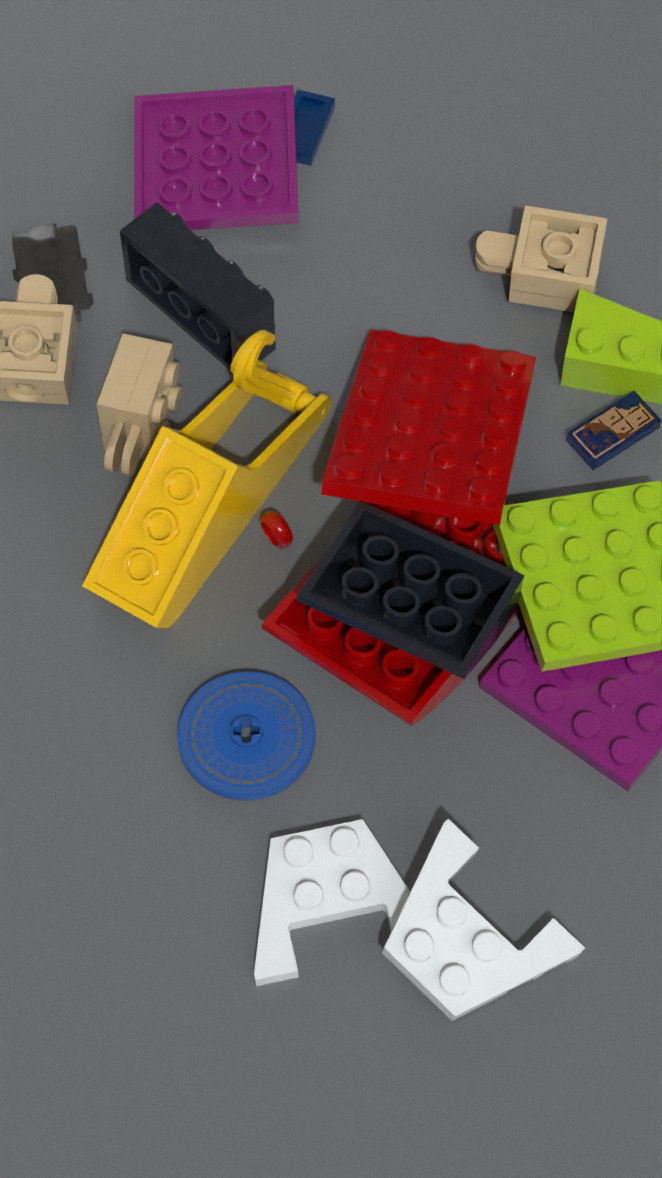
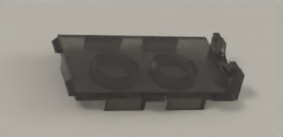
(56, 256)

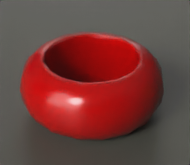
(276, 529)

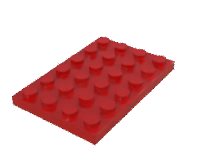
(431, 427)

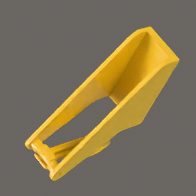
(195, 502)

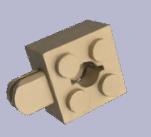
(546, 240)
(37, 344)
(137, 400)

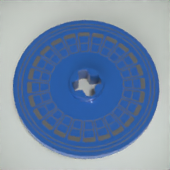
(279, 744)

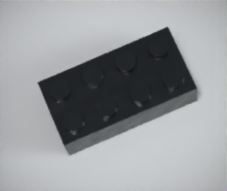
(195, 284)

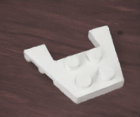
(319, 880)
(455, 950)

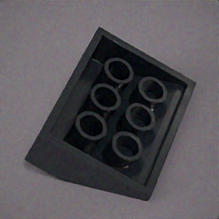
(413, 590)

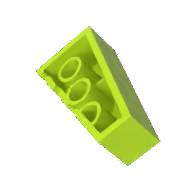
(613, 350)

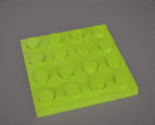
(588, 572)

